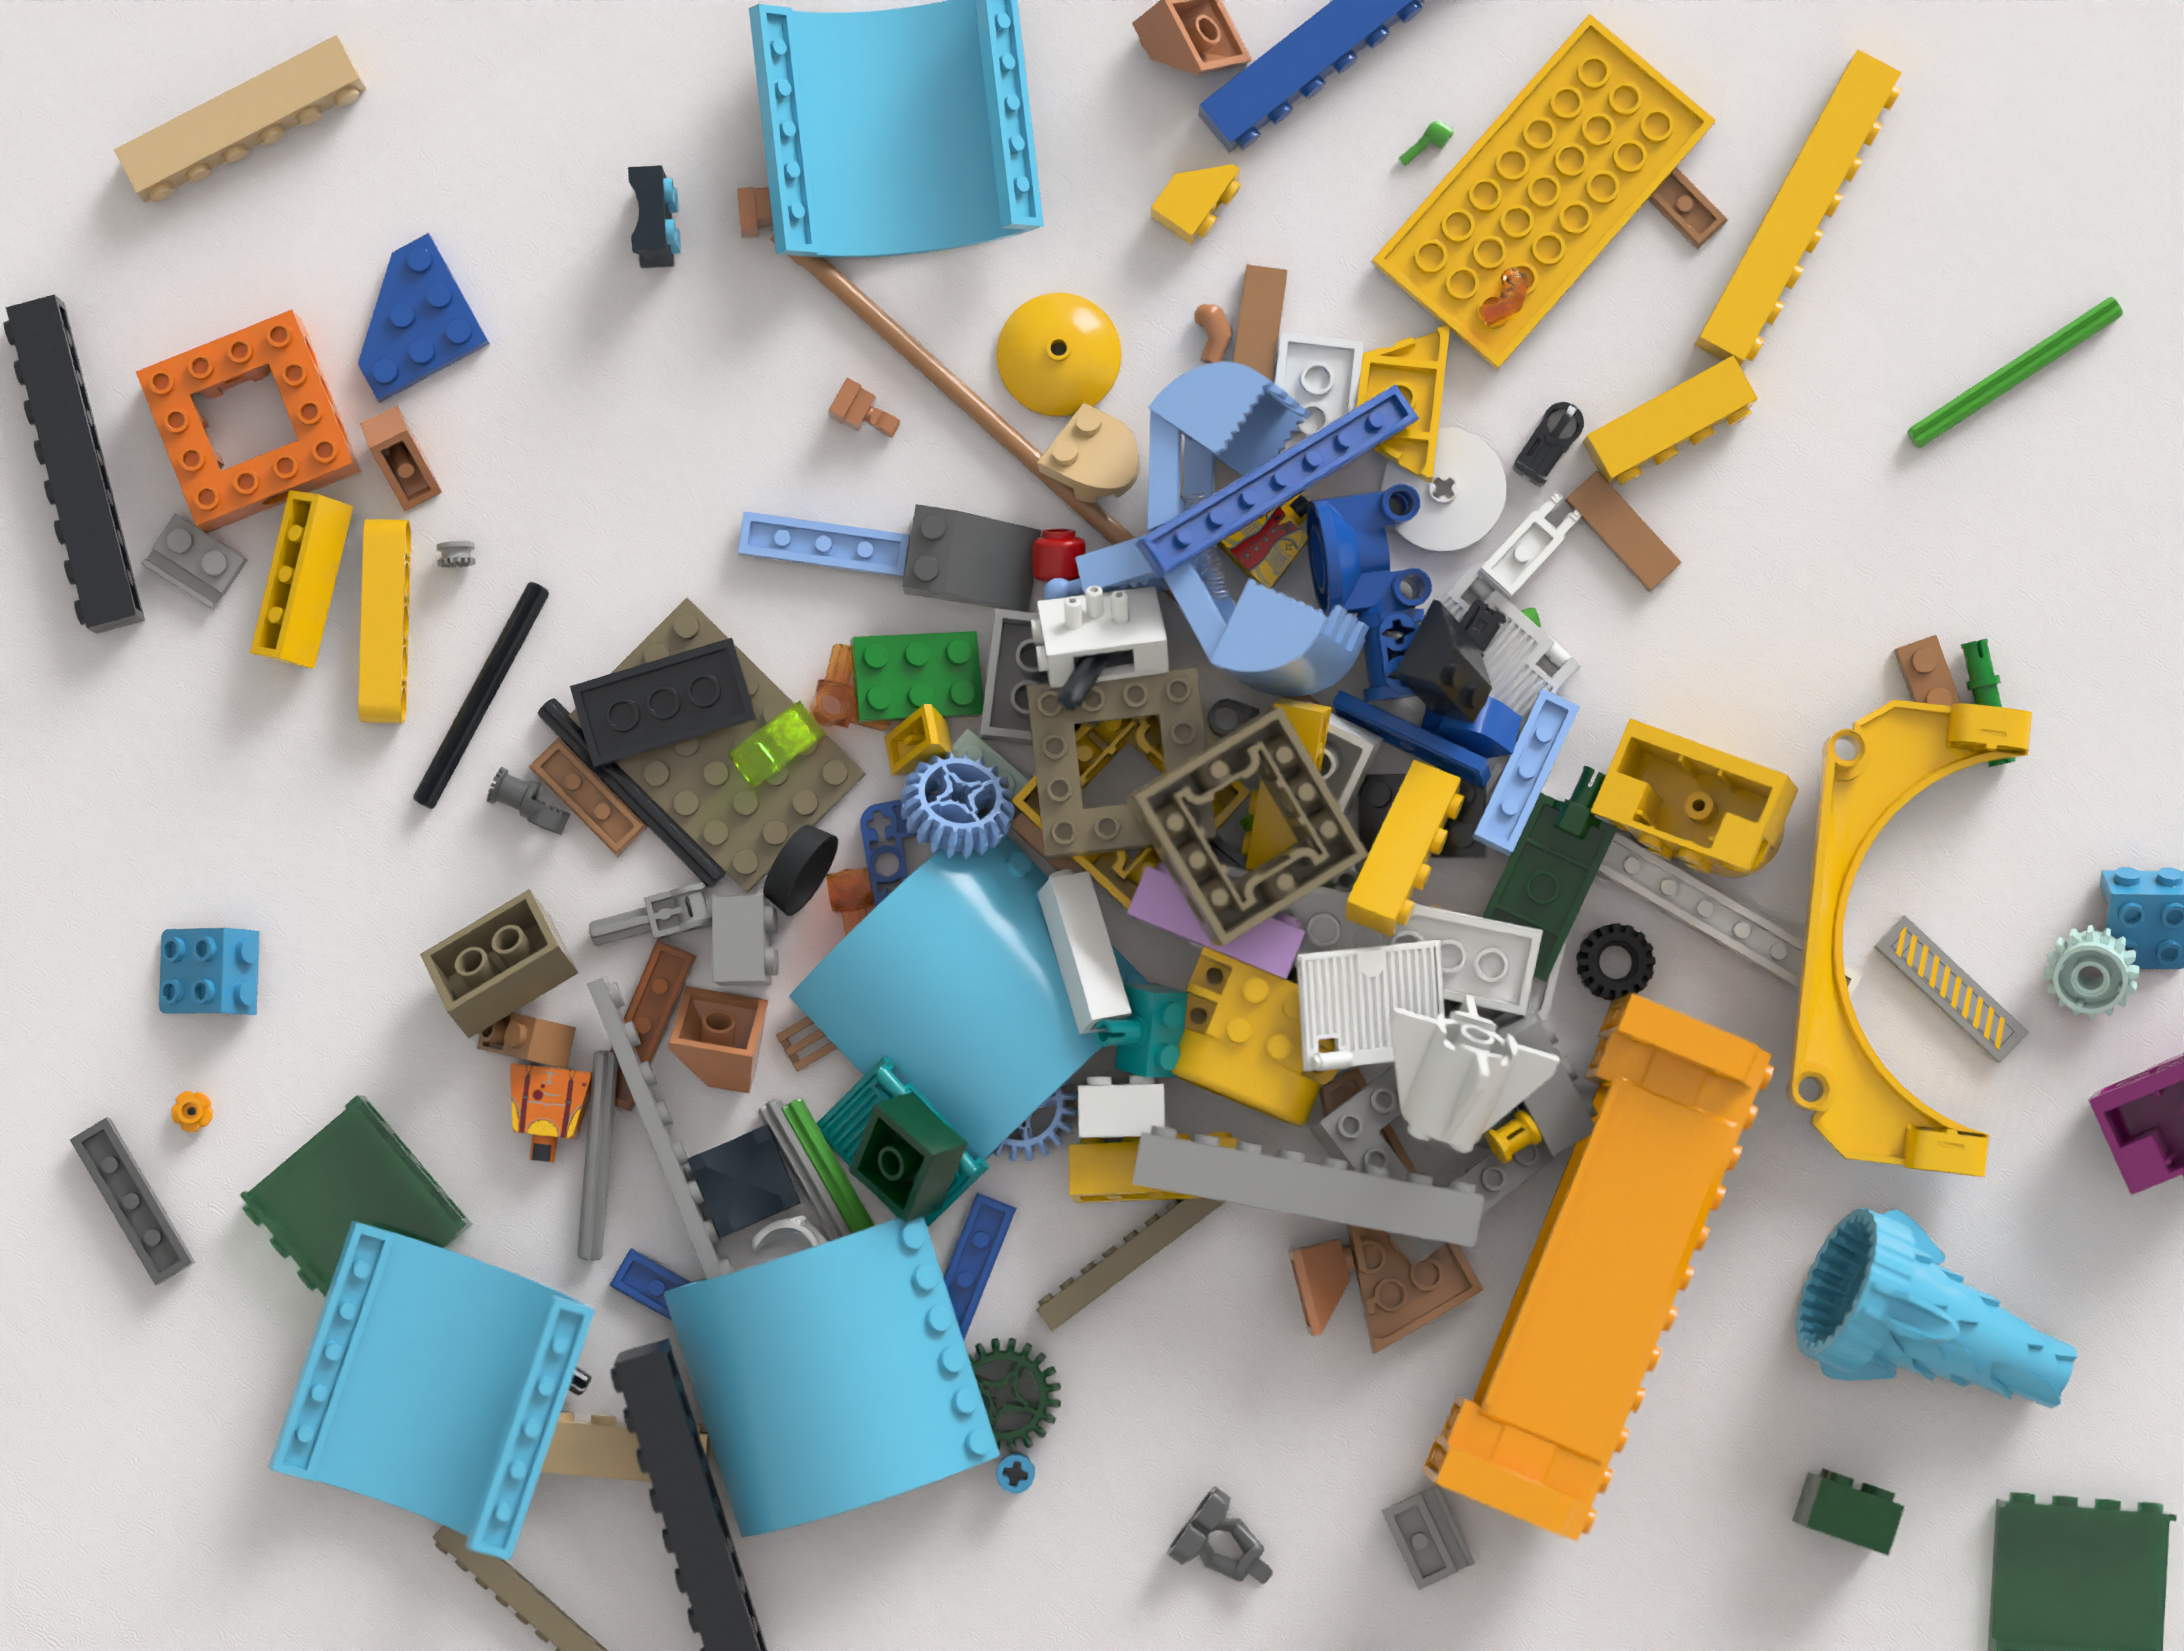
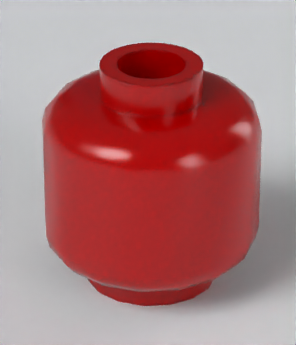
(1055, 555)

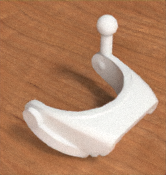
(794, 1229)

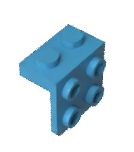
(2147, 913)
(209, 971)

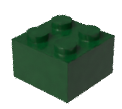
(908, 1157)
(1854, 1515)

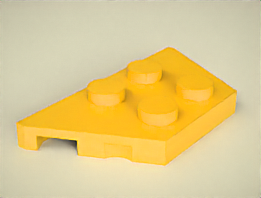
(1419, 373)

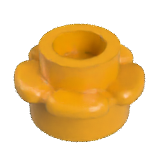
(203, 1112)

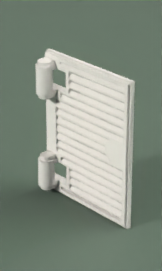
(1514, 648)
(1355, 994)

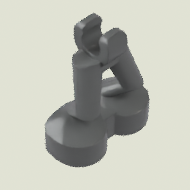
(1207, 1518)

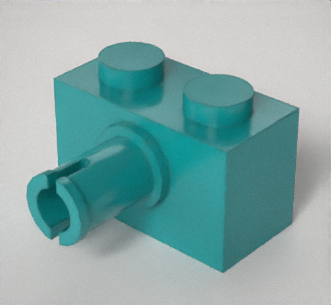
(1151, 1033)

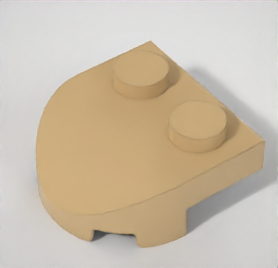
(1093, 456)

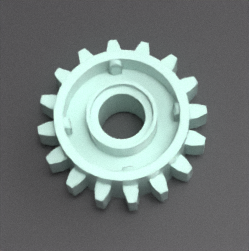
(2087, 993)

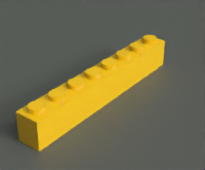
(1798, 209)

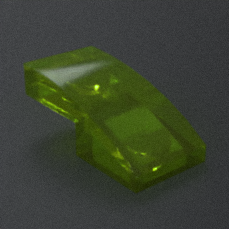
(776, 744)

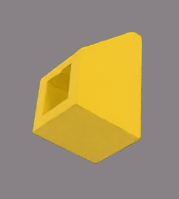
(1193, 197)

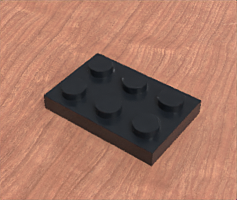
(1379, 794)

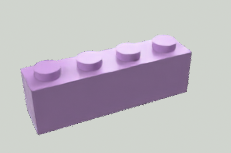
(1267, 946)

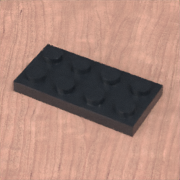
(663, 703)

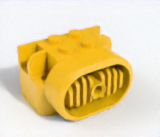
(1695, 802)
(1247, 1039)

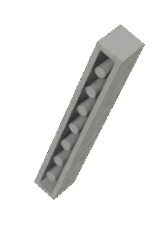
(1308, 1188)

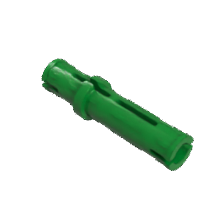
(1982, 680)

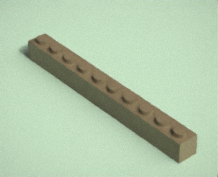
(1124, 1260)
(519, 1593)

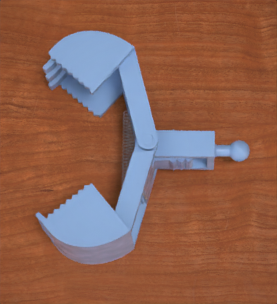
(1265, 638)

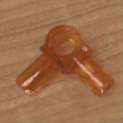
(837, 685)
(850, 895)

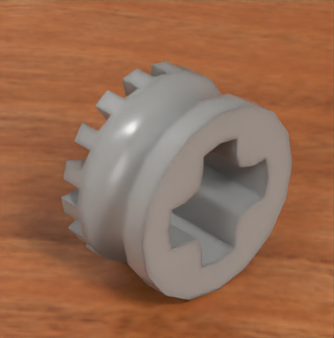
(456, 553)

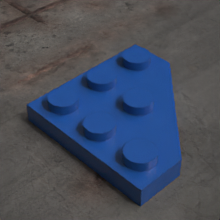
(417, 322)

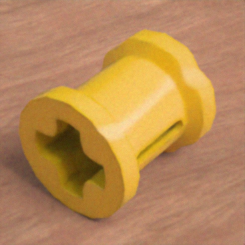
(1527, 1134)

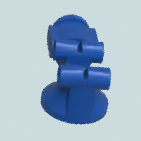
(1353, 571)

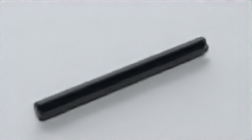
(481, 695)
(634, 797)

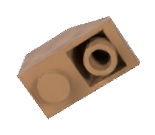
(529, 1039)

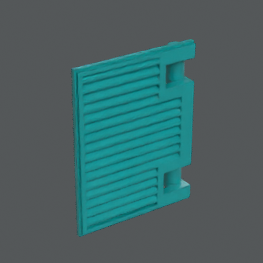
(848, 1119)

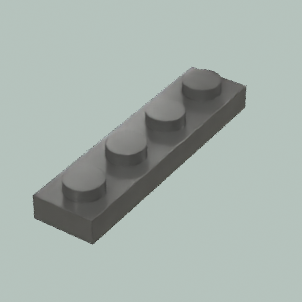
(132, 1201)

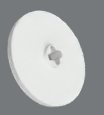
(1476, 499)

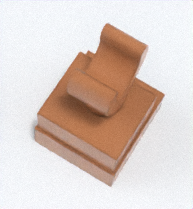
(754, 210)
(854, 406)

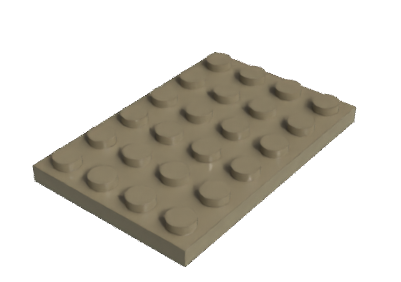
(707, 792)

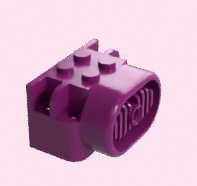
(2145, 1123)

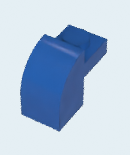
(1490, 735)

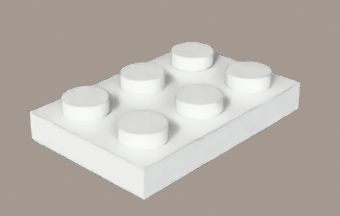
(1320, 377)

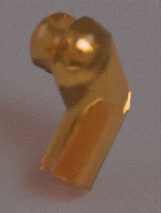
(1511, 298)

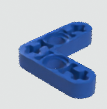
(896, 830)

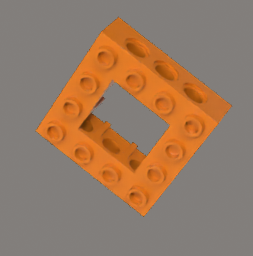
(311, 462)

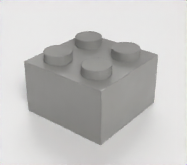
(743, 940)

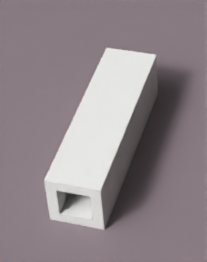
(1083, 949)

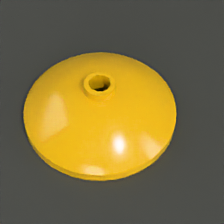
(1051, 382)

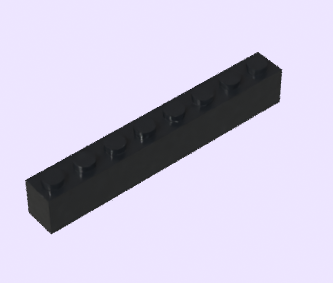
(74, 464)
(686, 1498)

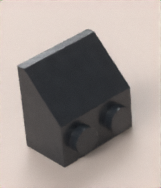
(1446, 667)

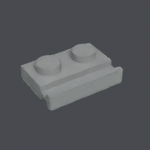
(194, 561)
(1427, 1537)

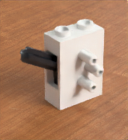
(1099, 640)

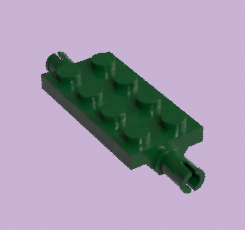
(1553, 868)

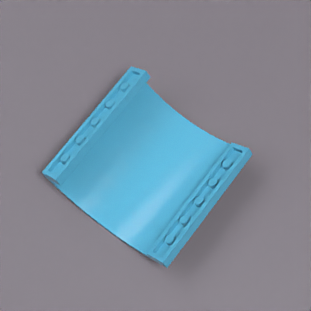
(895, 128)
(958, 993)
(832, 1377)
(433, 1385)

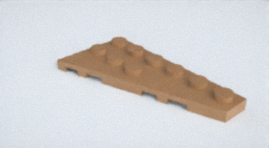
(1392, 1291)

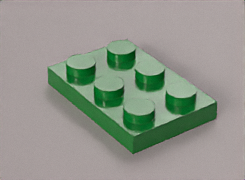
(908, 670)

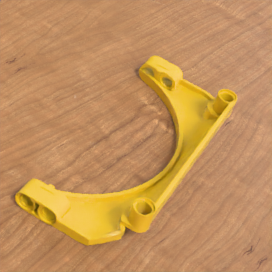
(1894, 758)

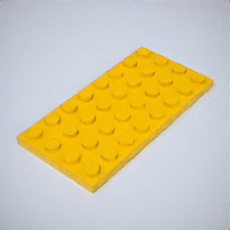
(1544, 188)

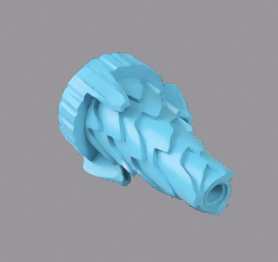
(1887, 1303)

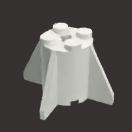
(1460, 1074)

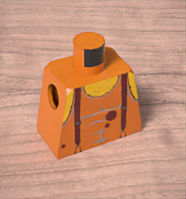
(548, 1105)

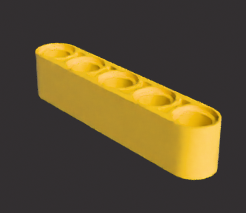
(384, 621)

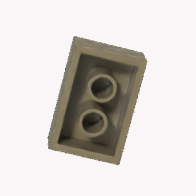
(498, 963)

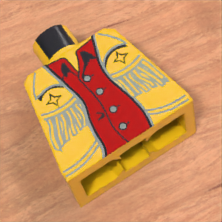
(1270, 543)

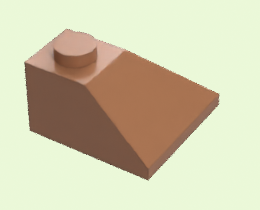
(1191, 36)
(719, 1037)
(1321, 1280)

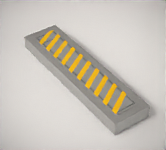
(1951, 989)

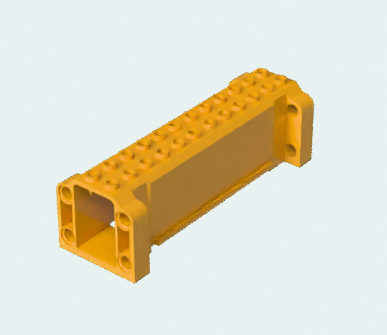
(1604, 1268)

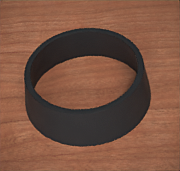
(800, 868)

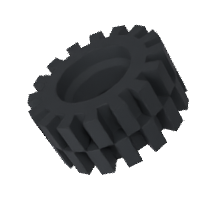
(1633, 943)

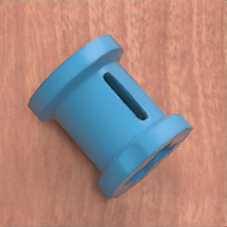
(1004, 1479)

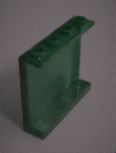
(347, 1174)
(2078, 1575)

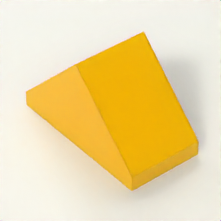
(917, 740)

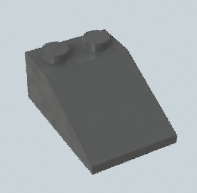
(969, 559)

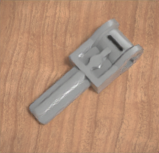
(664, 916)

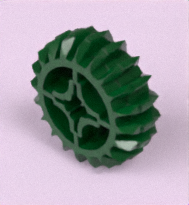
(1036, 1411)

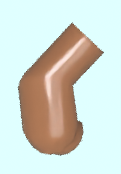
(1217, 329)

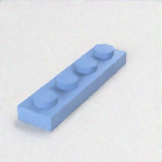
(823, 544)
(1525, 772)

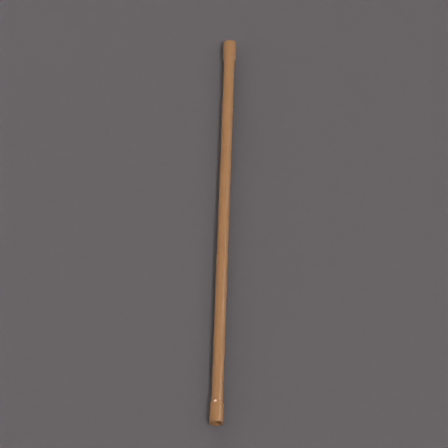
(964, 398)

